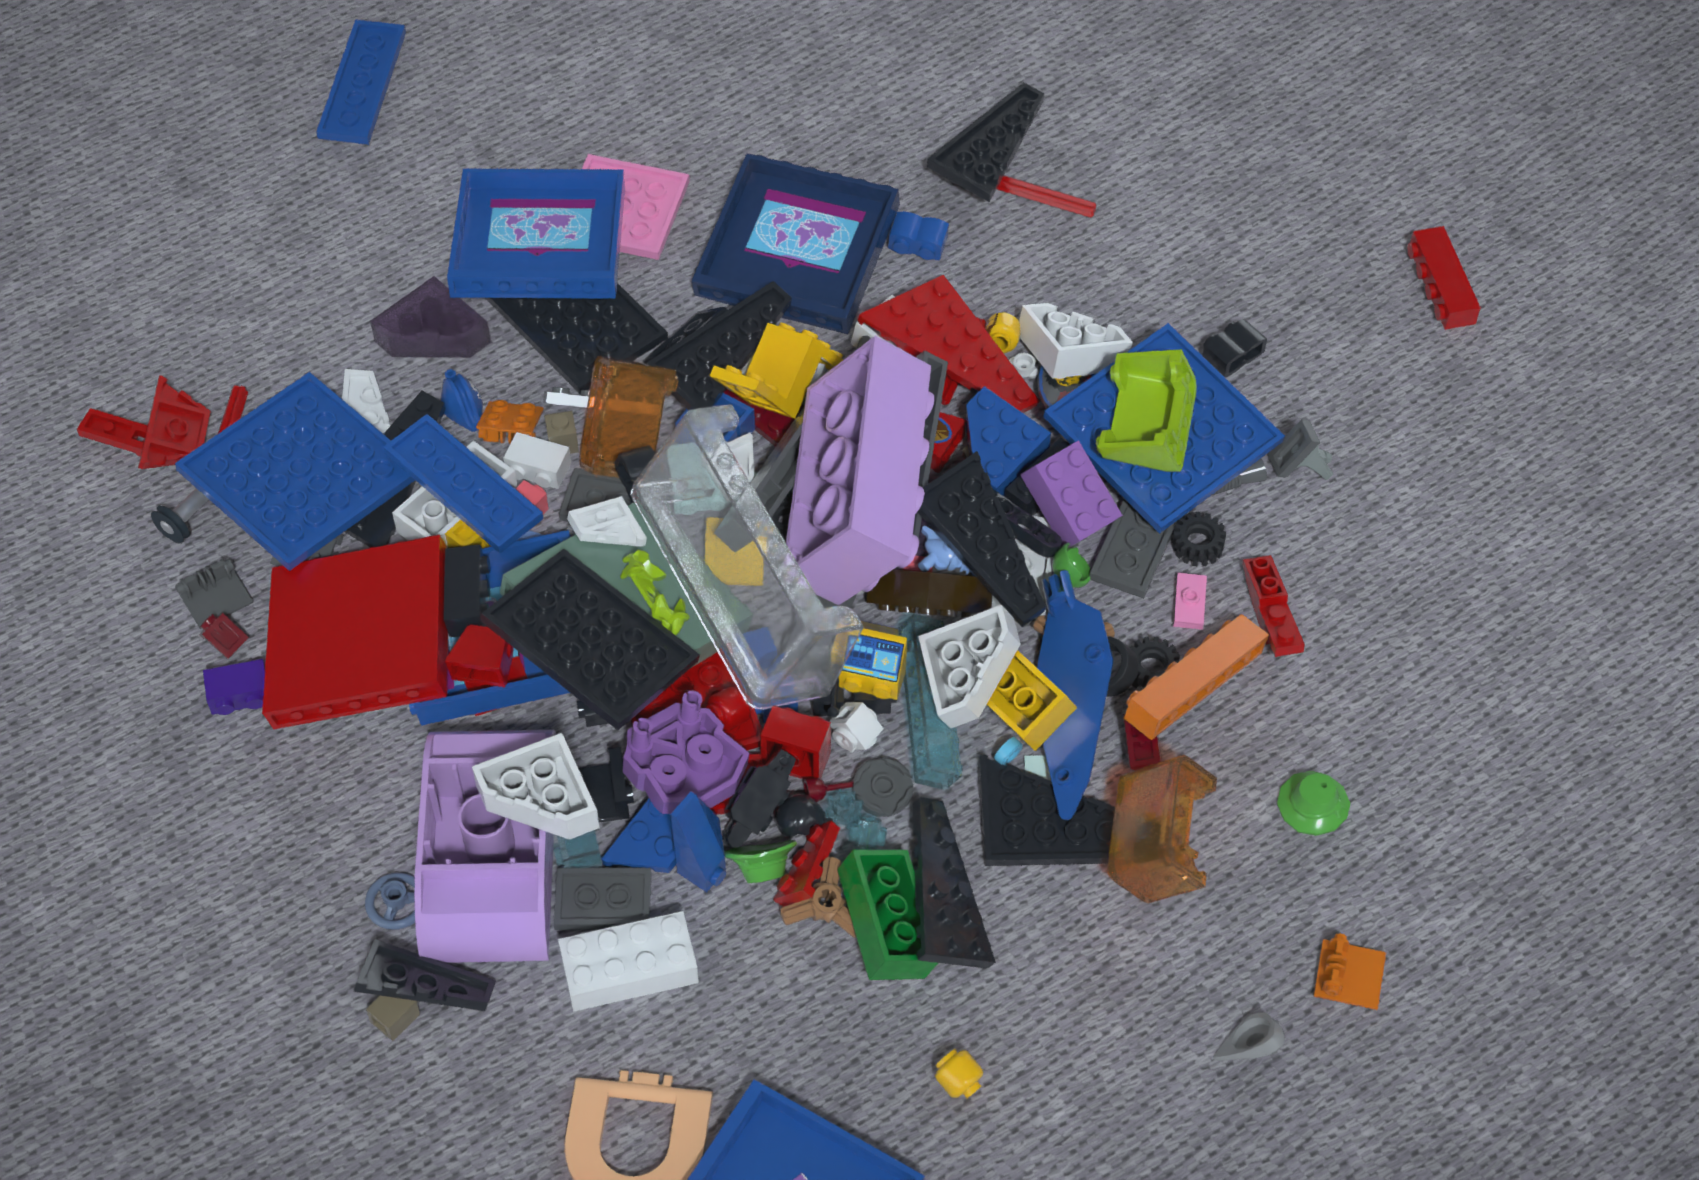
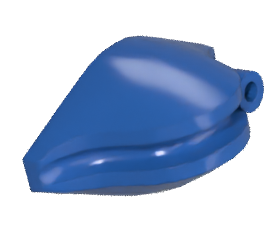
(461, 400)

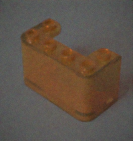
(1153, 829)

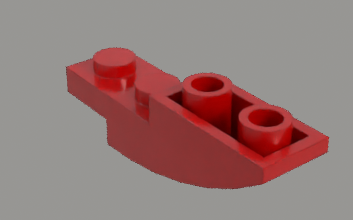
(1271, 606)

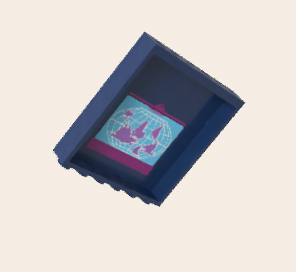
(805, 233)

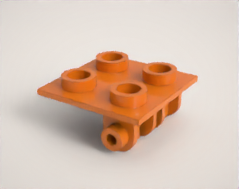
(508, 417)
(1349, 973)

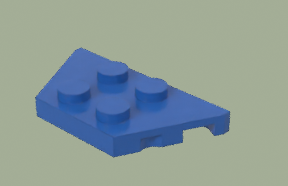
(645, 842)

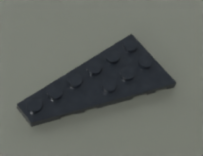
(987, 146)
(721, 342)
(949, 915)

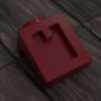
(222, 634)

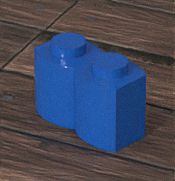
(918, 235)

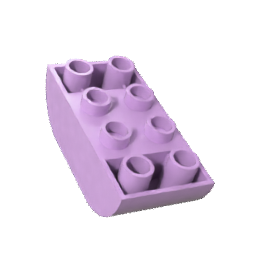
(477, 873)

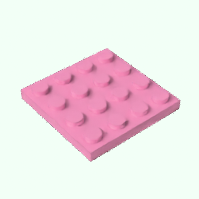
(649, 204)

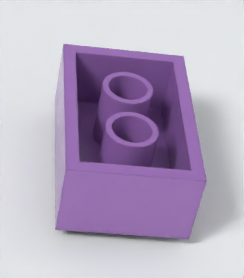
(1071, 494)

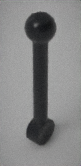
(833, 710)

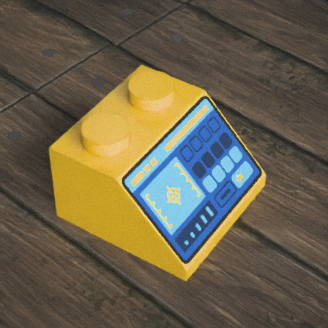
(876, 665)

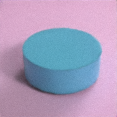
(1008, 751)

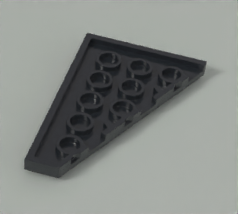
(1026, 826)

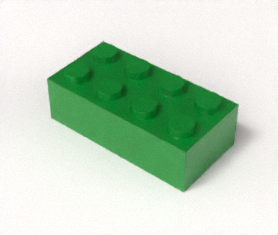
(884, 913)

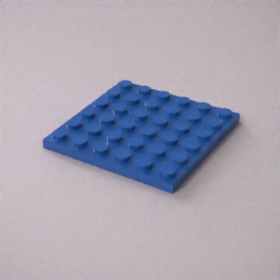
(1222, 440)
(296, 470)

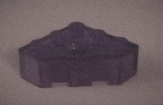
(430, 325)

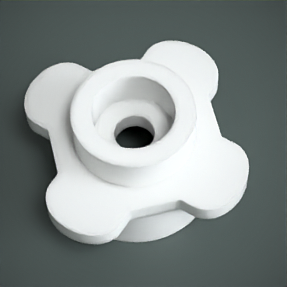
(1027, 361)

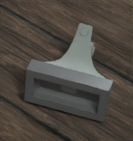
(1299, 450)

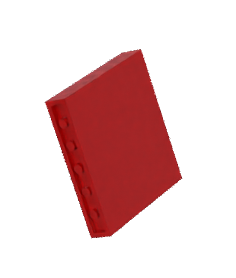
(356, 633)

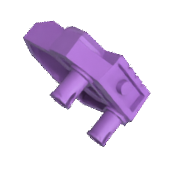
(674, 744)

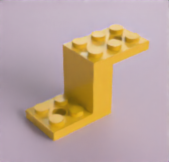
(779, 369)

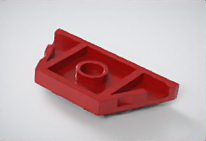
(174, 427)

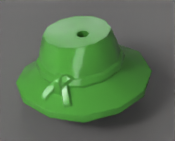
(1313, 803)
(761, 862)

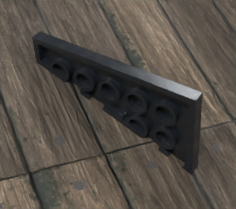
(379, 525)
(975, 527)

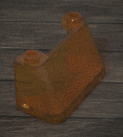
(622, 411)

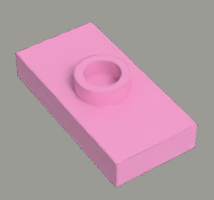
(1190, 601)

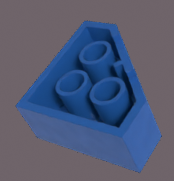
(1003, 438)

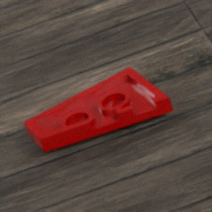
(806, 865)

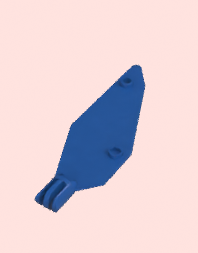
(1080, 664)

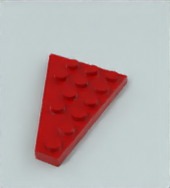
(942, 324)

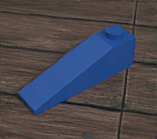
(698, 843)

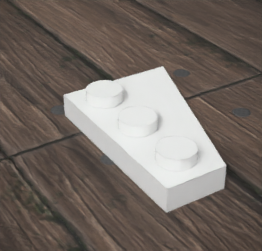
(364, 396)

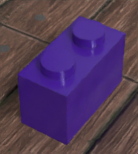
(235, 687)

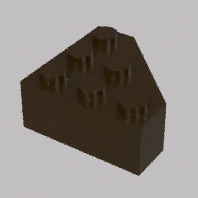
(930, 592)

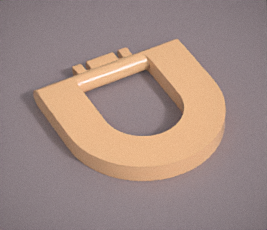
(589, 1115)

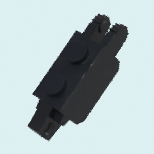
(757, 797)

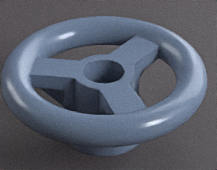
(391, 886)

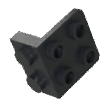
(608, 788)

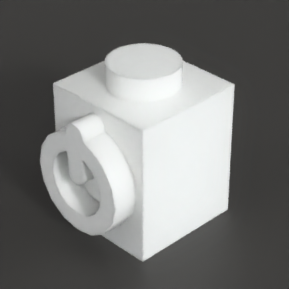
(855, 727)

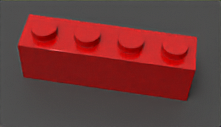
(1443, 278)

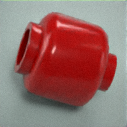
(729, 707)

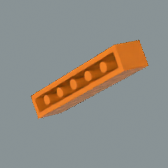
(1195, 676)

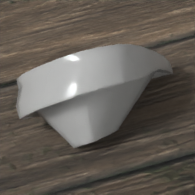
(1252, 1039)

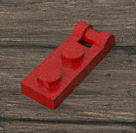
(112, 430)

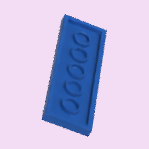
(361, 82)
(463, 483)

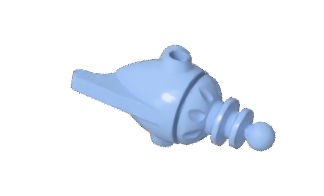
(939, 554)

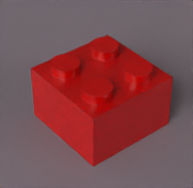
(799, 735)

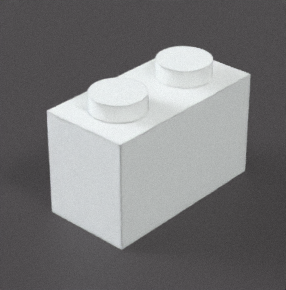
(538, 460)

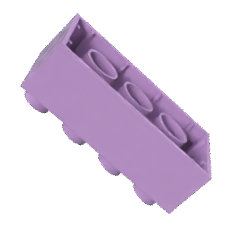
(860, 470)

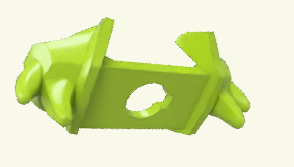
(643, 574)

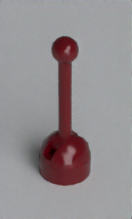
(817, 788)

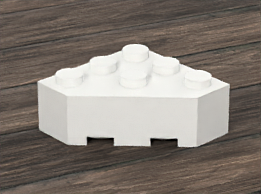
(1069, 343)
(968, 662)
(538, 788)

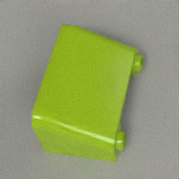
(1150, 410)

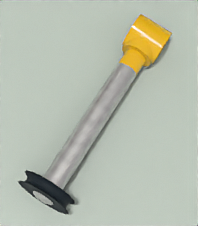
(172, 522)

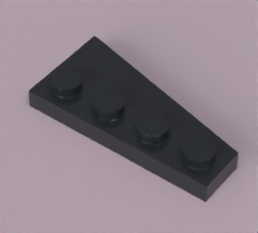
(407, 976)

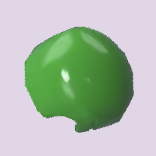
(1074, 563)

